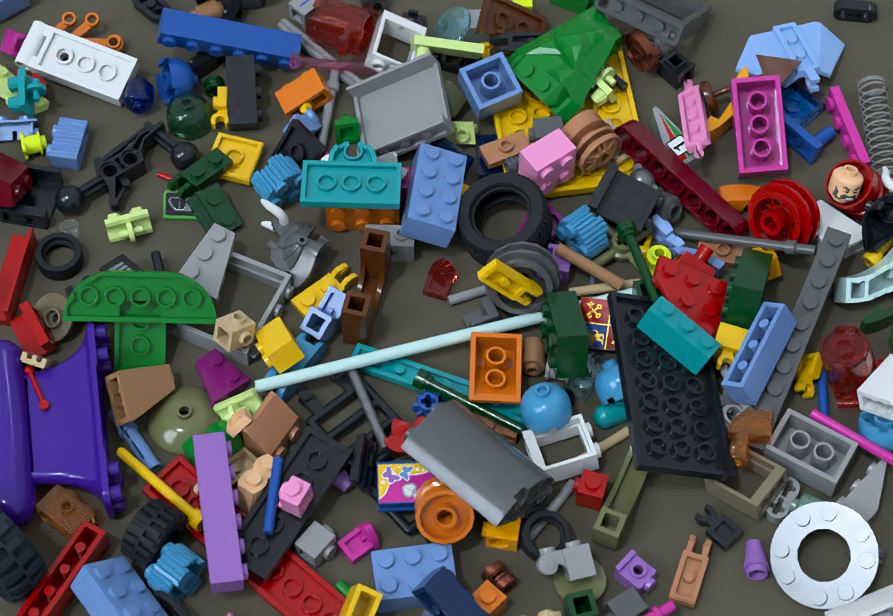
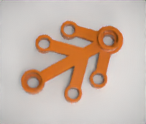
(86, 27)

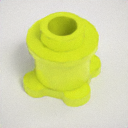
(33, 144)
(654, 253)

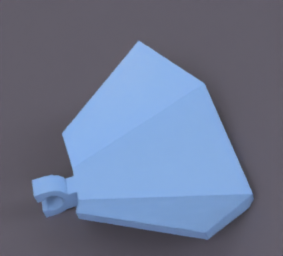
(806, 42)

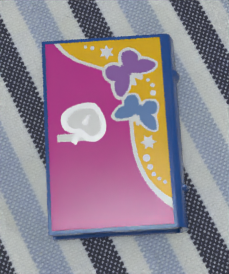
(399, 484)

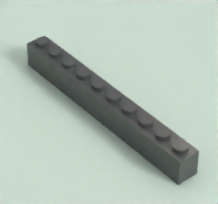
(806, 313)

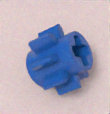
(423, 401)

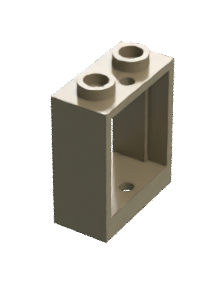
(756, 506)

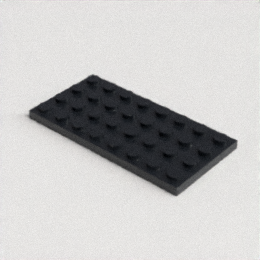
(669, 411)

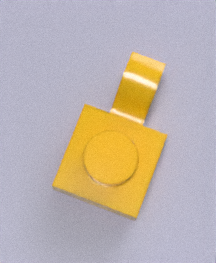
(220, 103)
(807, 372)

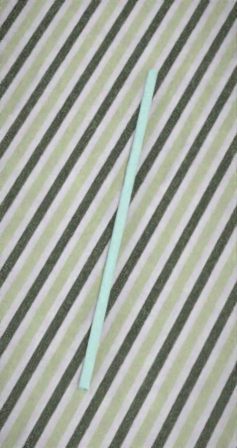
(401, 350)

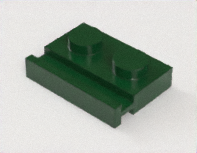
(214, 207)

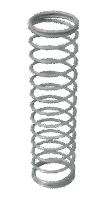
(873, 92)

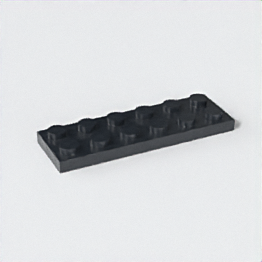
(314, 460)

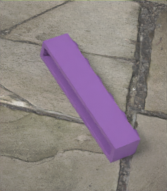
(218, 512)

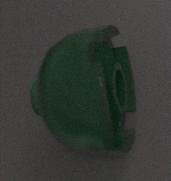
(189, 116)

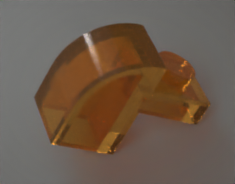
(748, 428)

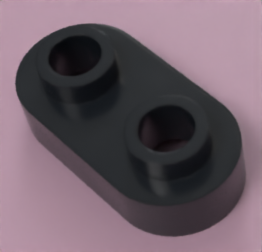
(151, 8)

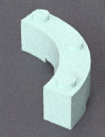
(867, 284)

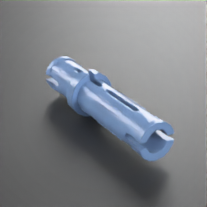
(137, 444)

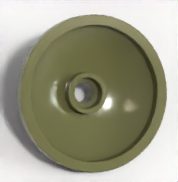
(172, 429)

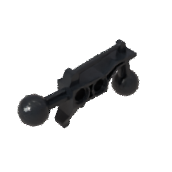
(117, 162)

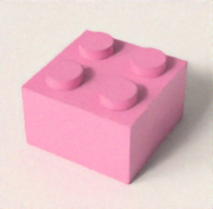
(548, 161)

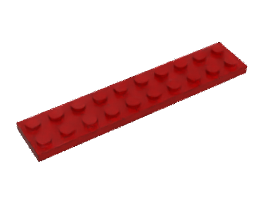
(293, 586)

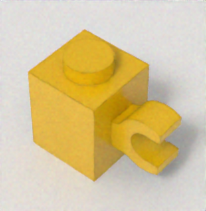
(730, 339)

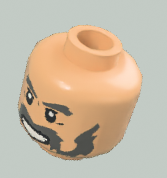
(845, 183)

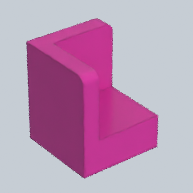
(12, 42)

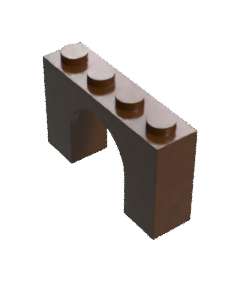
(361, 307)

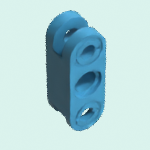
(312, 356)

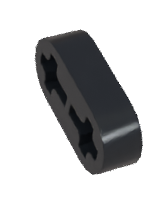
(855, 11)

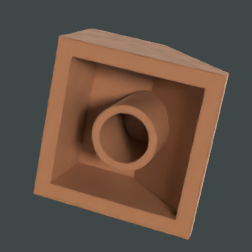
(271, 428)

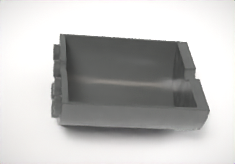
(478, 464)

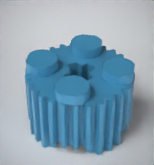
(279, 180)
(584, 232)
(176, 571)

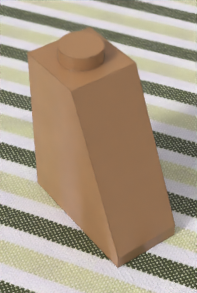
(137, 390)

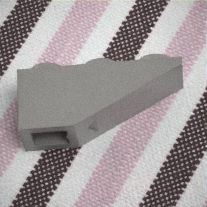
(866, 493)

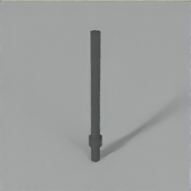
(790, 247)

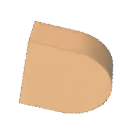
(238, 421)

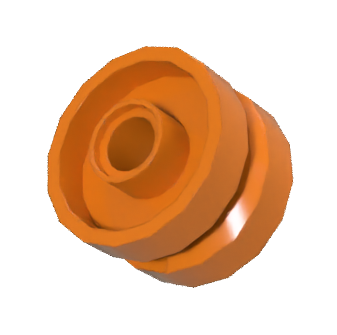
(442, 513)

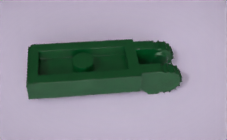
(200, 173)

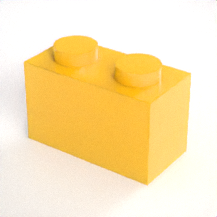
(278, 345)

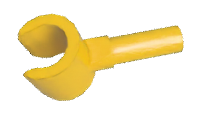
(644, 248)

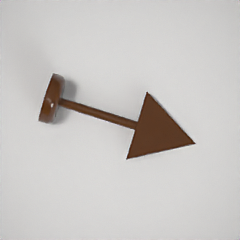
(768, 65)

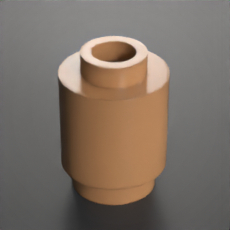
(209, 8)
(533, 356)

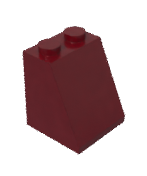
(13, 180)

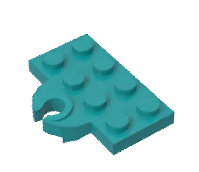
(351, 180)

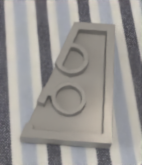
(210, 260)

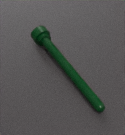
(627, 232)
(424, 380)

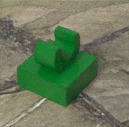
(346, 129)

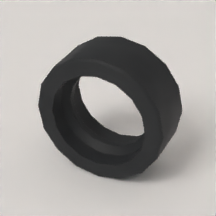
(55, 241)
(543, 515)

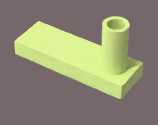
(427, 44)

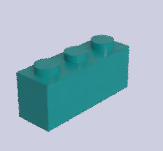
(678, 335)

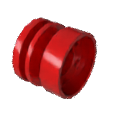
(871, 189)

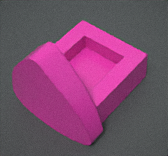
(359, 542)

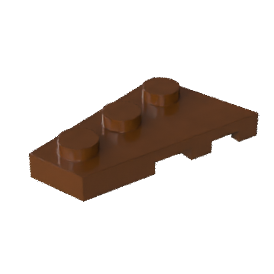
(507, 16)

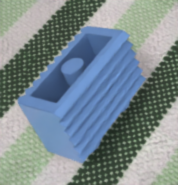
(68, 143)

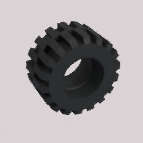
(151, 530)

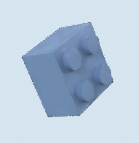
(490, 86)

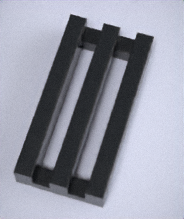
(363, 462)

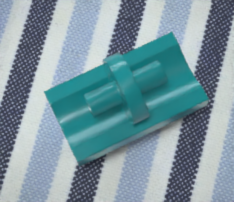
(28, 90)

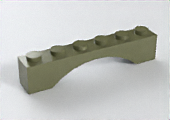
(619, 505)

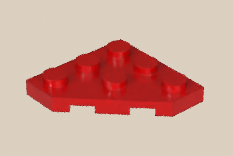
(691, 292)

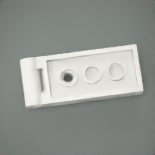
(89, 65)

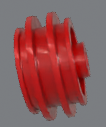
(776, 220)

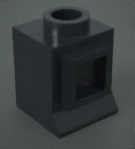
(673, 67)

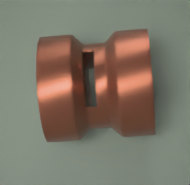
(499, 577)

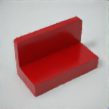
(32, 331)

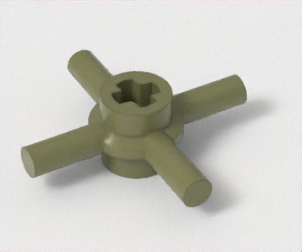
(619, 249)

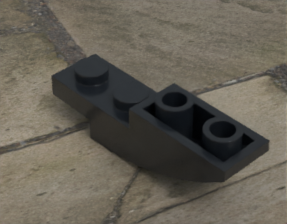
(203, 62)

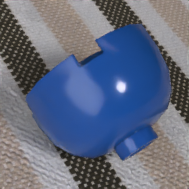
(175, 78)

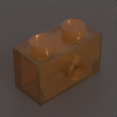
(64, 511)

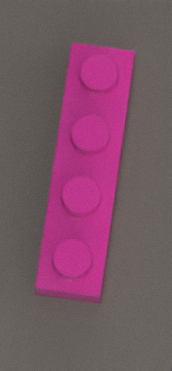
(845, 125)

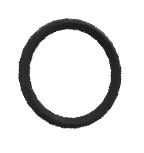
(162, 597)

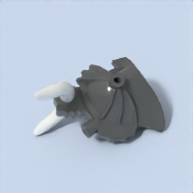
(295, 250)

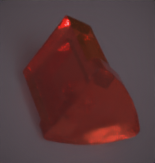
(440, 279)

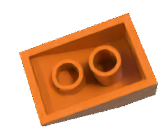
(495, 368)

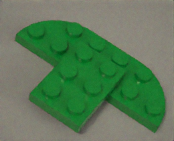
(140, 307)

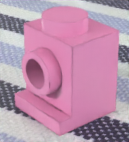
(295, 496)

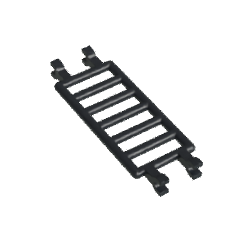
(319, 413)

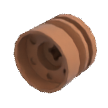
(594, 141)

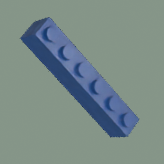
(226, 38)

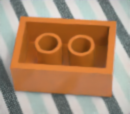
(356, 218)

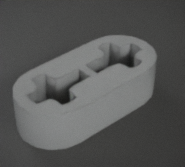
(785, 501)

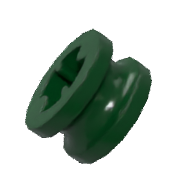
(211, 85)

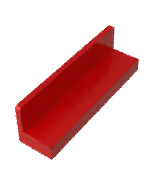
(14, 274)

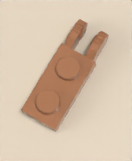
(689, 574)

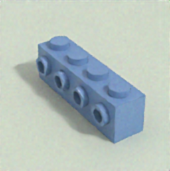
(759, 353)

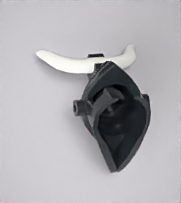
(878, 218)

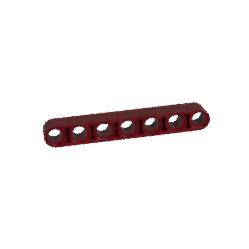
(680, 180)

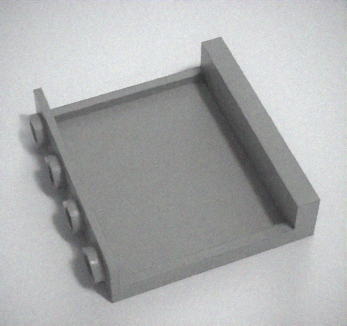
(402, 106)

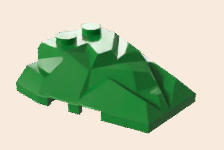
(563, 64)

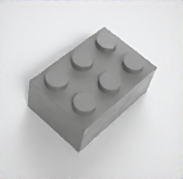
(810, 452)

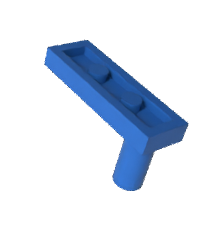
(803, 142)

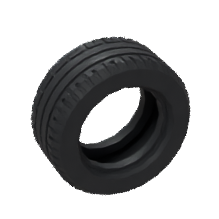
(496, 190)

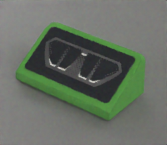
(176, 208)

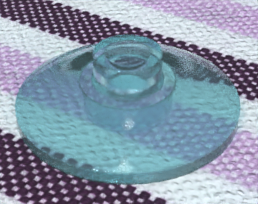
(453, 24)

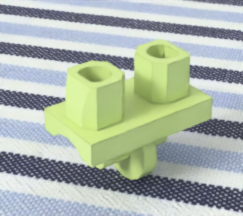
(603, 91)
(128, 225)
(248, 399)

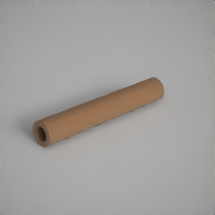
(589, 266)

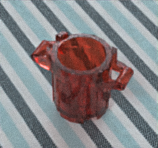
(342, 26)
(847, 362)

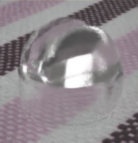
(70, 226)

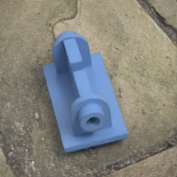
(23, 124)

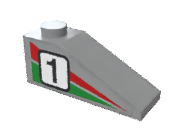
(672, 138)

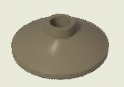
(50, 308)

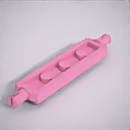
(694, 119)

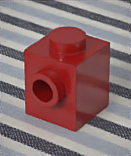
(590, 489)

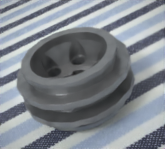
(527, 260)

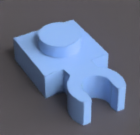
(664, 233)

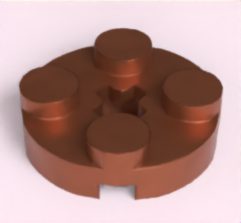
(641, 51)

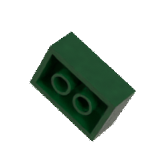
(746, 288)
(564, 334)

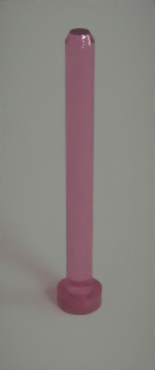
(296, 61)

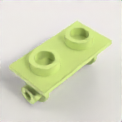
(463, 132)

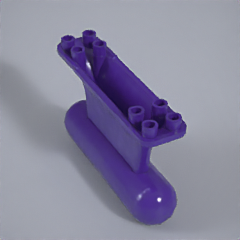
(64, 442)

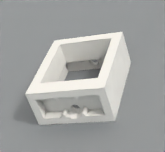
(391, 25)
(570, 467)

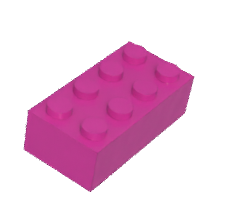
(758, 126)

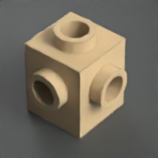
(234, 331)

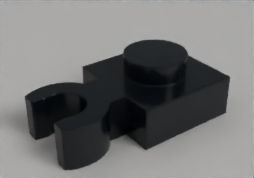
(720, 530)

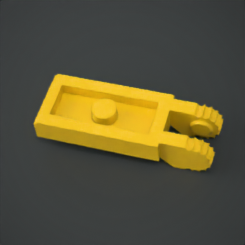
(509, 282)
(314, 294)

